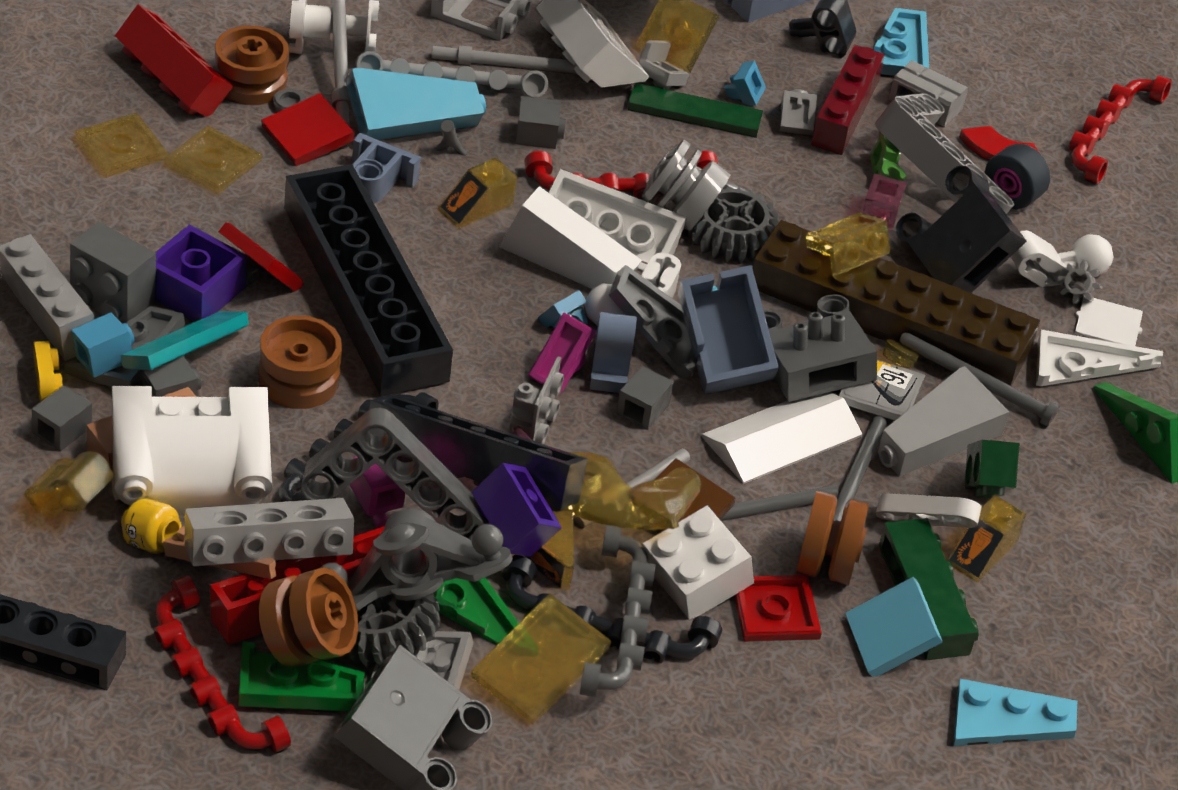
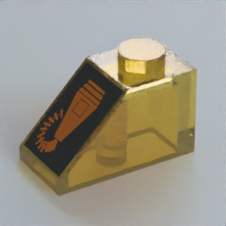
(480, 193)
(989, 541)
(556, 556)

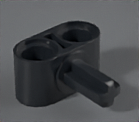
(831, 25)

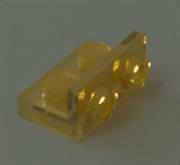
(851, 241)

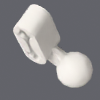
(1042, 264)
(661, 269)

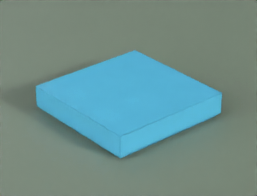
(893, 627)

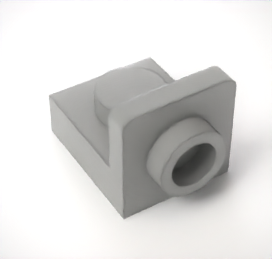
(797, 112)

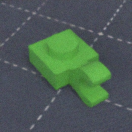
(885, 159)

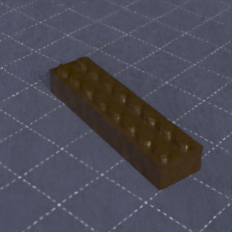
(899, 301)

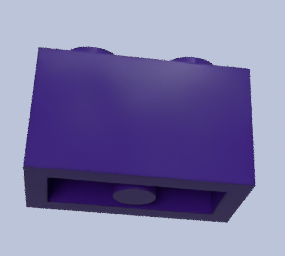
(517, 508)

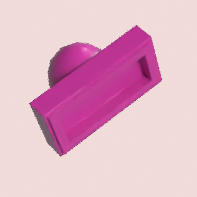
(568, 341)

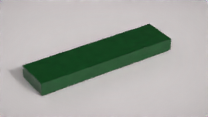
(695, 110)

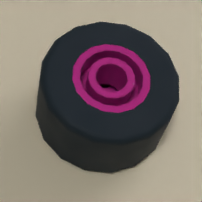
(1019, 173)

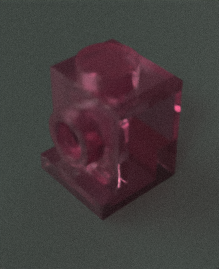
(884, 199)

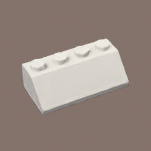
(590, 43)

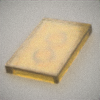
(540, 659)

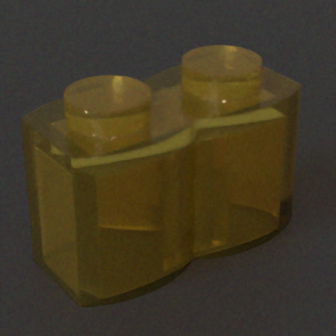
(69, 484)

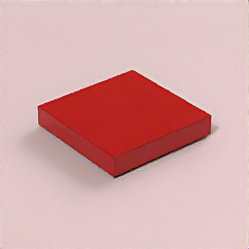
(308, 129)
(261, 256)
(778, 609)

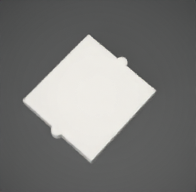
(1108, 322)

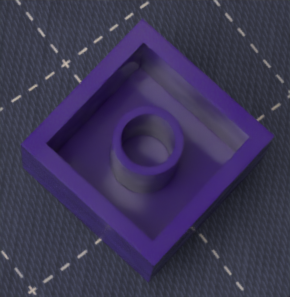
(198, 273)

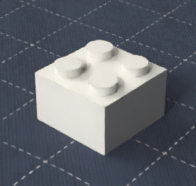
(699, 563)

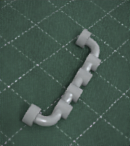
(531, 83)

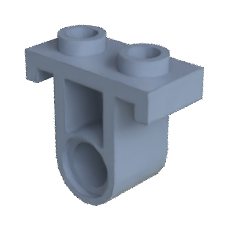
(383, 165)
(612, 352)

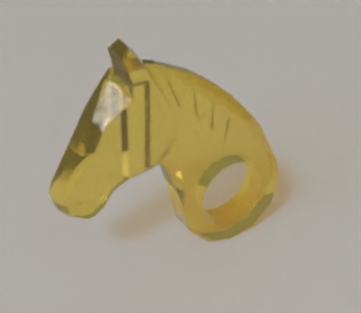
(643, 507)

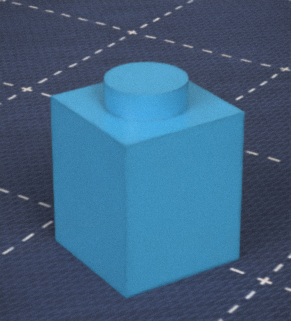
(102, 343)

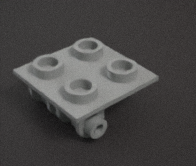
(535, 406)

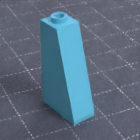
(409, 104)

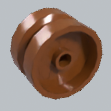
(253, 62)
(300, 361)
(833, 538)
(308, 617)

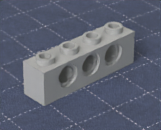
(268, 531)

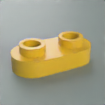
(45, 362)

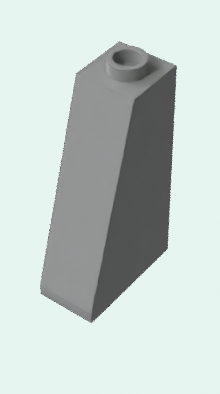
(942, 424)

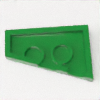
(310, 686)

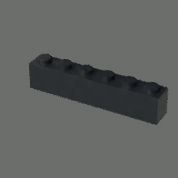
(477, 450)

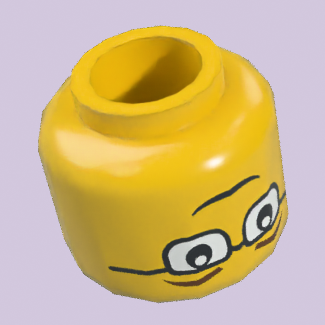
(149, 524)

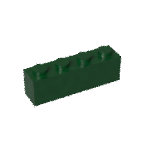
(916, 552)

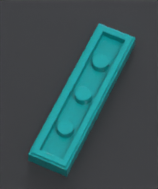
(184, 340)

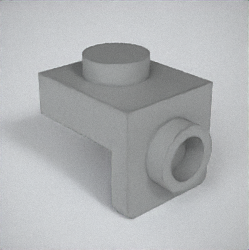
(654, 63)

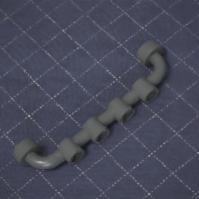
(634, 627)

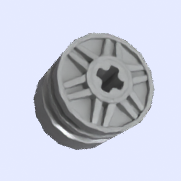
(685, 184)

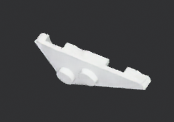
(1075, 358)

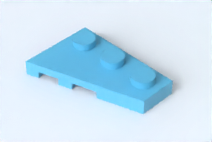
(904, 40)
(1004, 713)

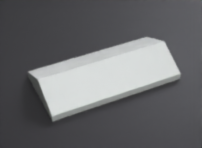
(626, 219)
(783, 435)

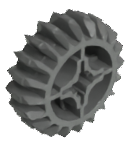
(735, 225)
(392, 623)

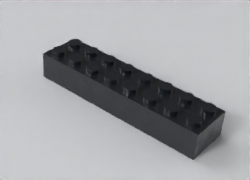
(368, 280)

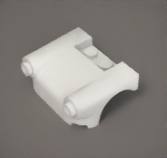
(191, 448)

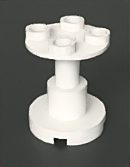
(317, 23)

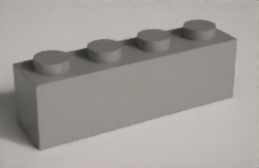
(44, 292)

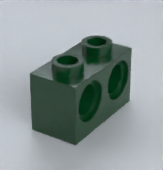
(991, 467)

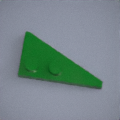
(1149, 425)
(476, 608)

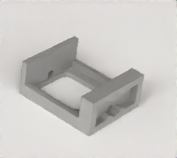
(452, 10)

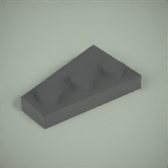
(657, 318)
(146, 327)

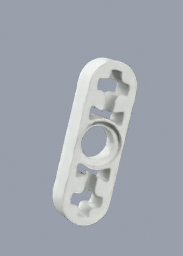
(938, 509)

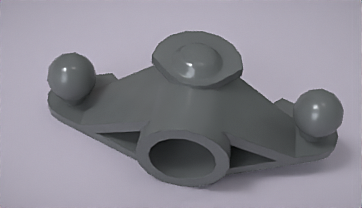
(412, 573)

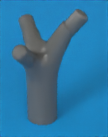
(450, 138)

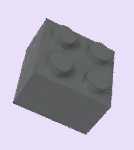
(112, 272)

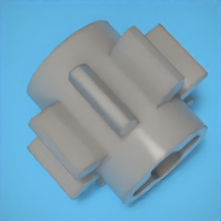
(1070, 280)

